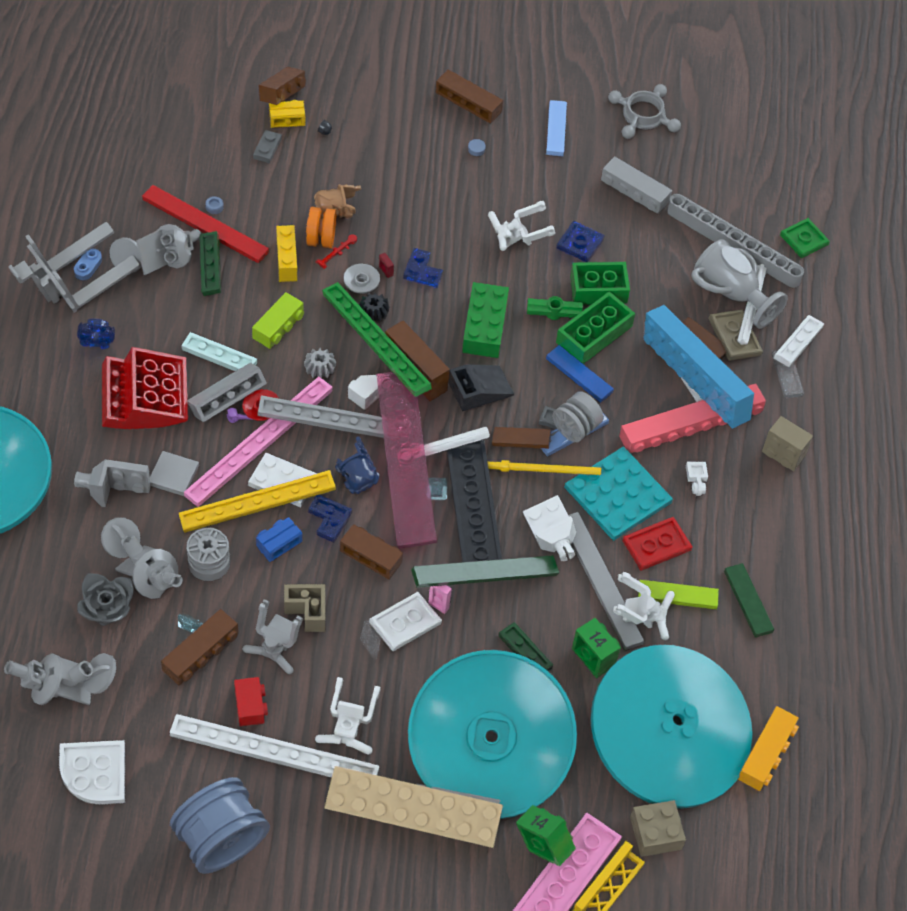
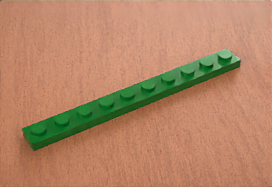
(377, 339)

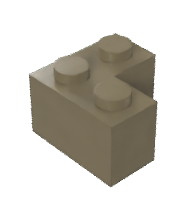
(307, 600)

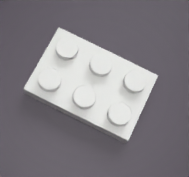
(276, 471)

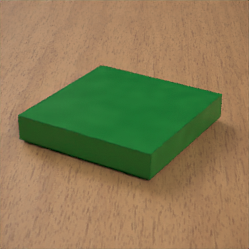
(804, 238)

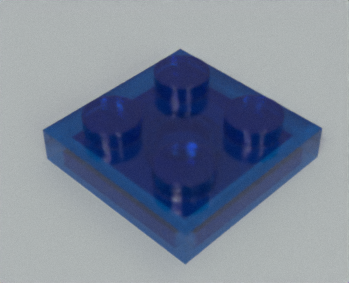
(580, 241)

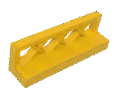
(605, 877)

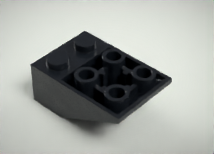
(478, 385)

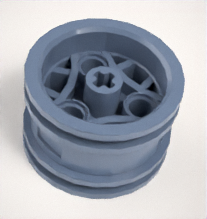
(219, 825)

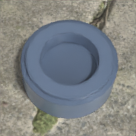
(476, 147)
(214, 205)

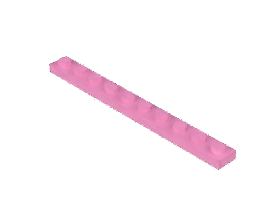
(251, 447)

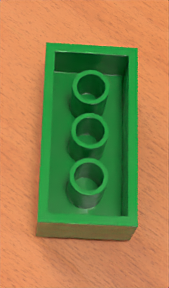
(485, 320)
(595, 327)

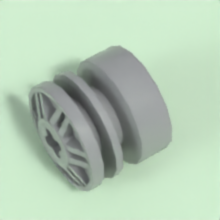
(577, 416)
(208, 554)

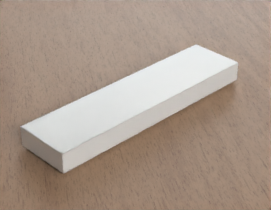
(798, 341)

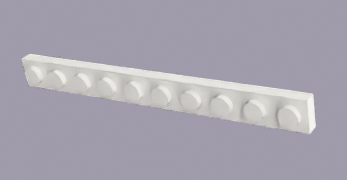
(264, 747)

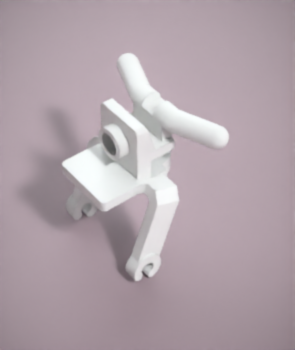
(514, 231)
(644, 608)
(349, 719)

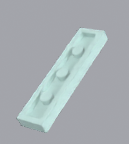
(216, 352)

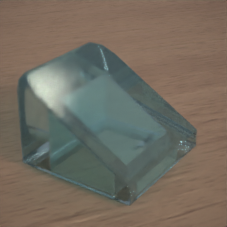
(438, 488)
(188, 623)

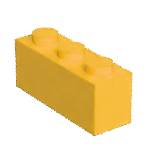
(286, 253)

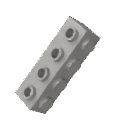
(636, 185)
(226, 392)

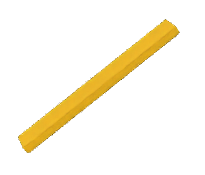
(257, 501)

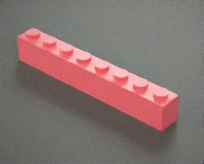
(677, 423)

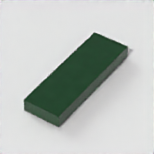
(522, 645)

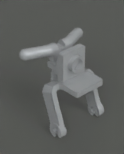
(278, 637)

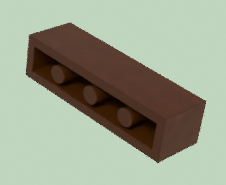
(469, 96)
(200, 647)

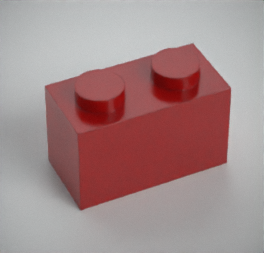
(249, 701)

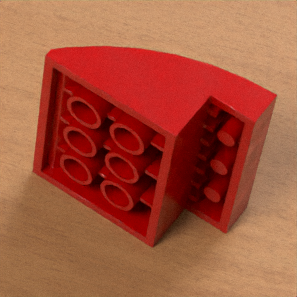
(144, 390)

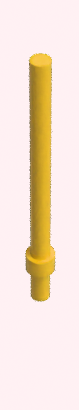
(505, 466)

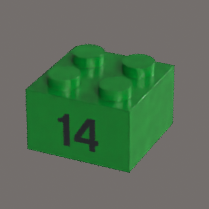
(596, 647)
(546, 835)

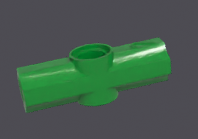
(554, 308)

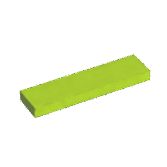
(684, 594)

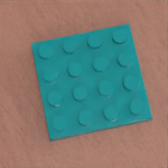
(620, 495)

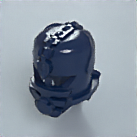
(358, 470)

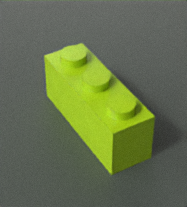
(278, 320)

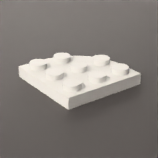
(94, 770)

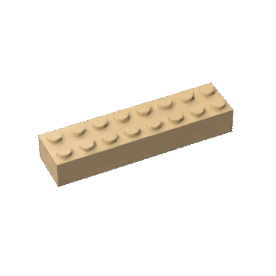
(413, 806)

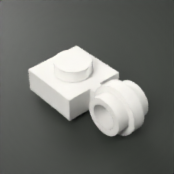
(697, 474)

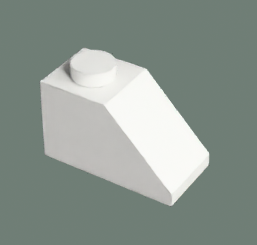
(363, 390)

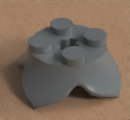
(97, 589)

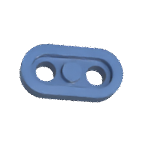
(89, 261)

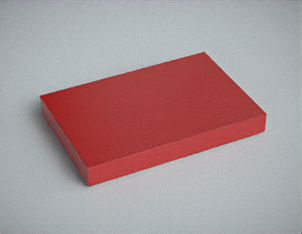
(657, 543)

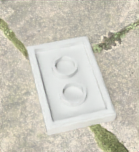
(405, 621)

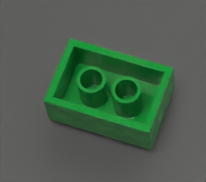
(595, 279)

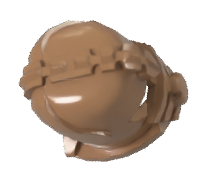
(337, 200)

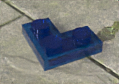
(419, 271)
(334, 516)

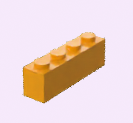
(768, 748)

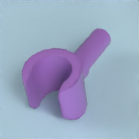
(233, 416)

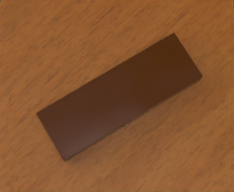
(706, 337)
(521, 437)

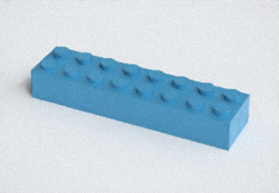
(698, 366)

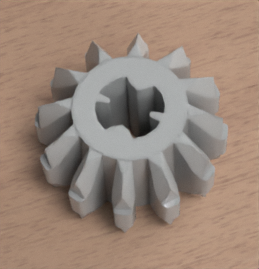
(320, 363)

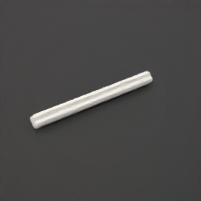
(750, 311)

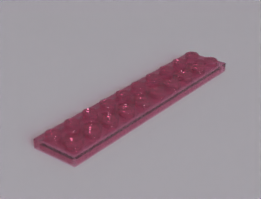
(406, 463)

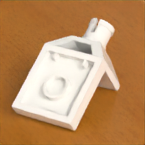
(552, 527)

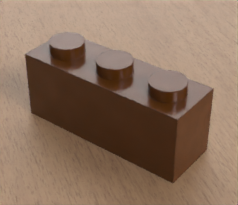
(282, 85)
(371, 551)

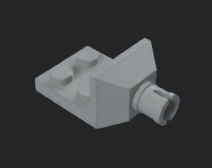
(114, 475)

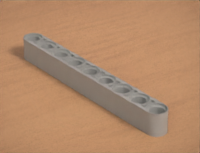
(717, 229)

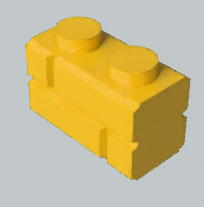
(287, 114)

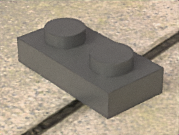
(267, 146)

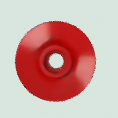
(252, 401)

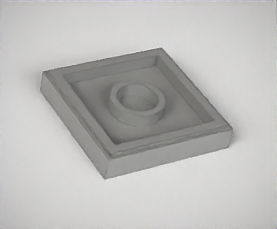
(173, 473)

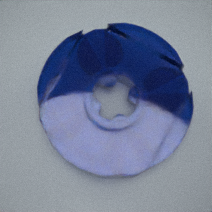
(96, 333)

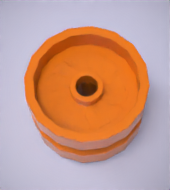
(321, 227)

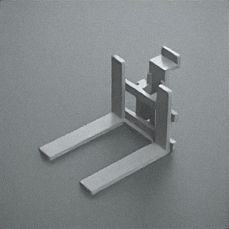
(50, 283)

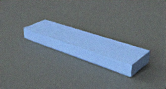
(556, 128)

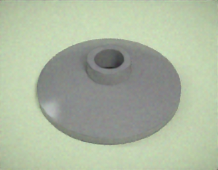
(361, 278)

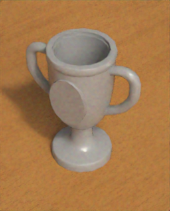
(735, 276)

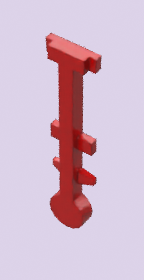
(351, 240)

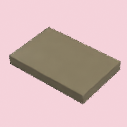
(727, 329)

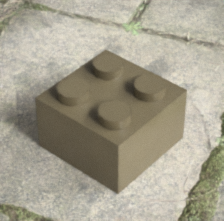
(787, 443)
(657, 828)

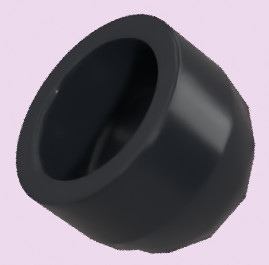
(325, 128)

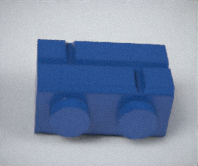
(278, 539)

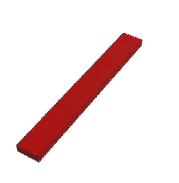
(205, 223)

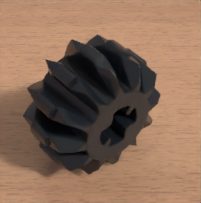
(375, 306)

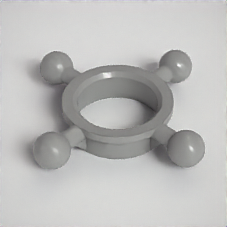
(642, 122)

